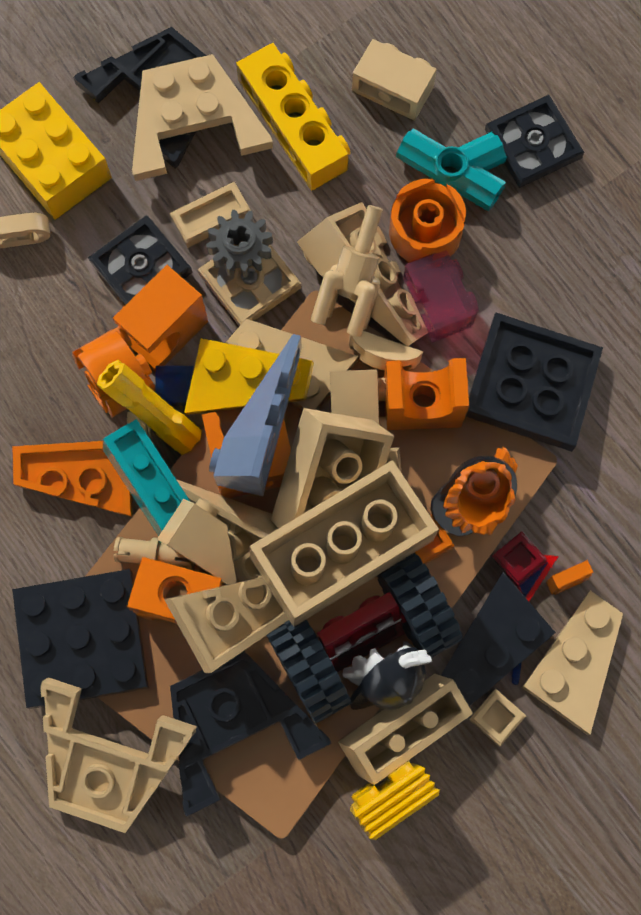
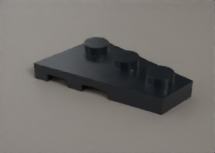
(497, 641)

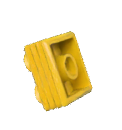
(394, 800)

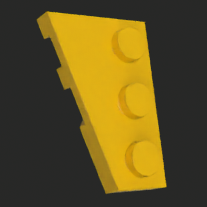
(230, 374)

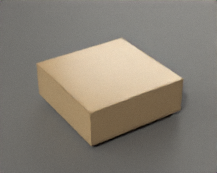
(497, 717)

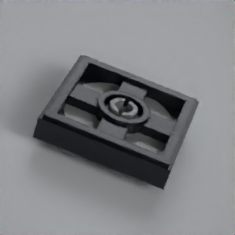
(535, 140)
(136, 258)

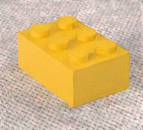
(50, 151)

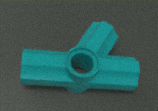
(470, 160)

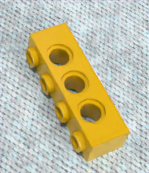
(314, 163)

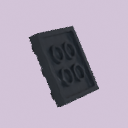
(533, 382)
(80, 636)

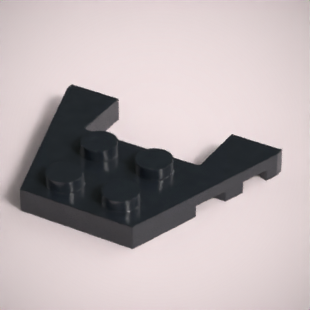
(156, 51)
(228, 709)

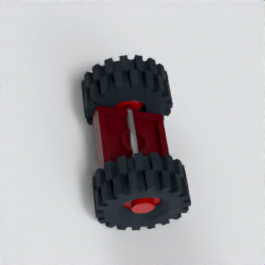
(408, 604)

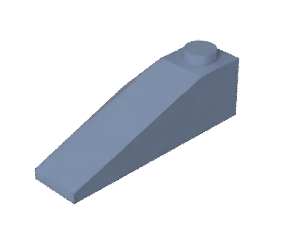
(252, 439)

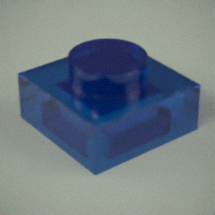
(174, 383)

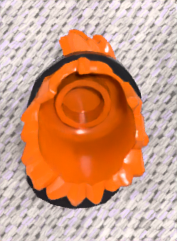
(477, 495)

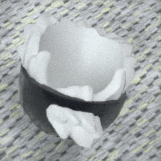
(388, 680)

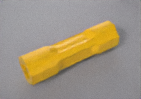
(133, 393)

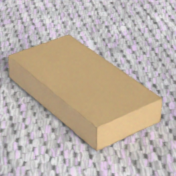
(197, 217)

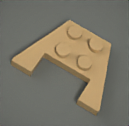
(186, 100)
(98, 776)

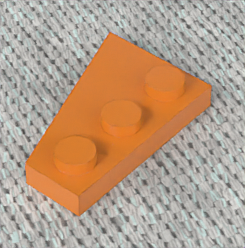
(72, 473)

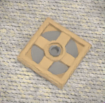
(251, 295)

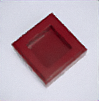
(520, 559)

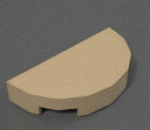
(378, 350)

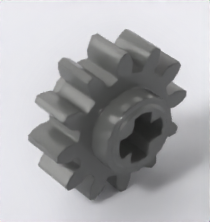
(248, 252)

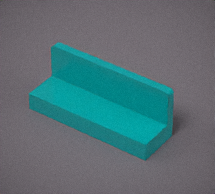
(144, 473)

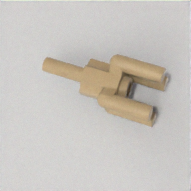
(353, 278)

